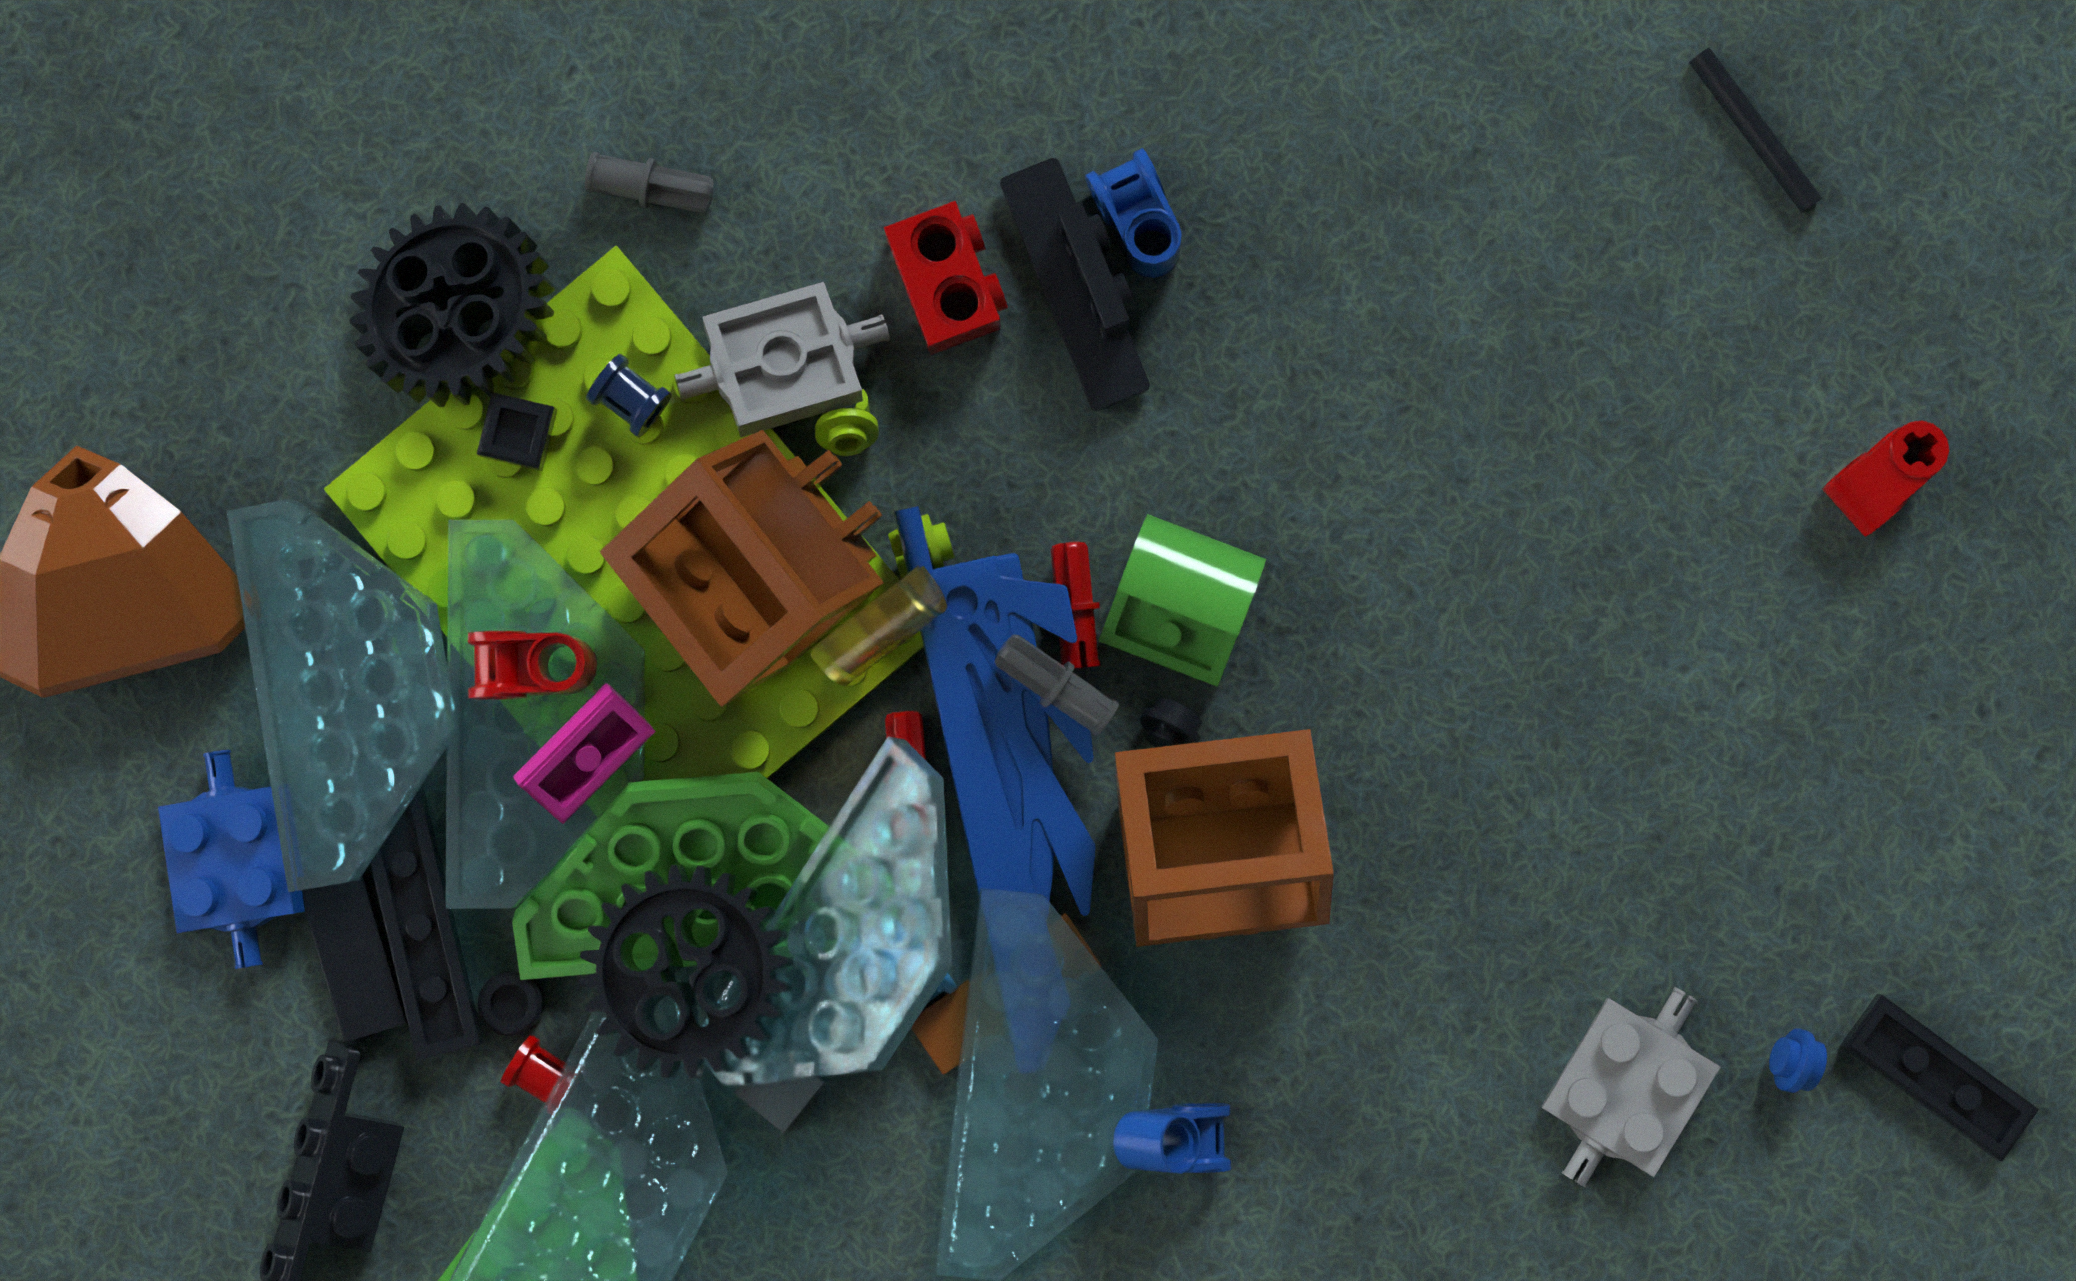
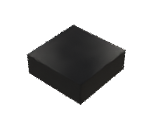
(517, 431)

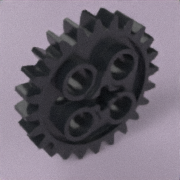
(452, 305)
(632, 994)

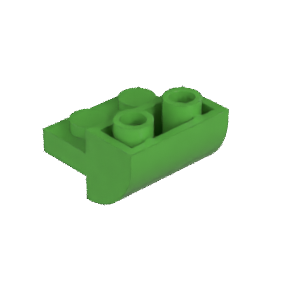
(1182, 600)

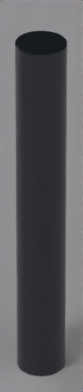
(1755, 130)

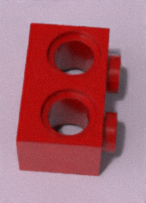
(933, 281)

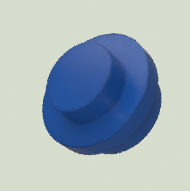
(1797, 1061)

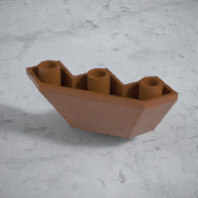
(107, 582)

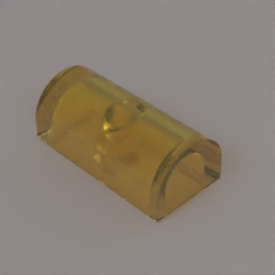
(880, 627)

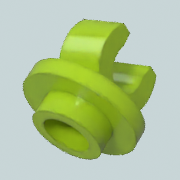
(847, 429)
(937, 541)

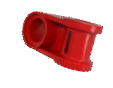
(1880, 479)
(517, 664)

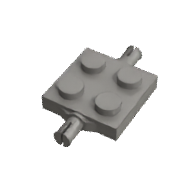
(782, 358)
(1630, 1087)

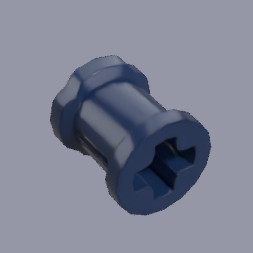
(628, 395)

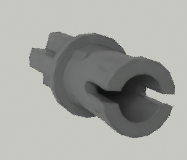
(648, 183)
(1056, 684)

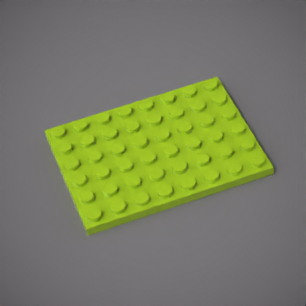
(585, 495)

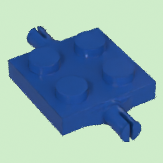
(226, 861)

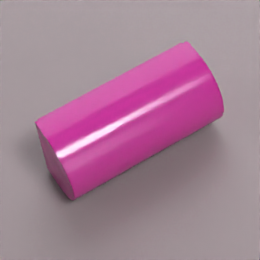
(584, 753)

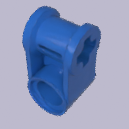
(1134, 203)
(1174, 1139)

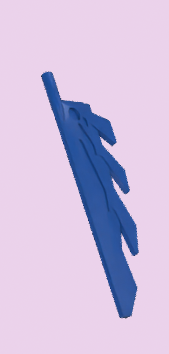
(996, 727)

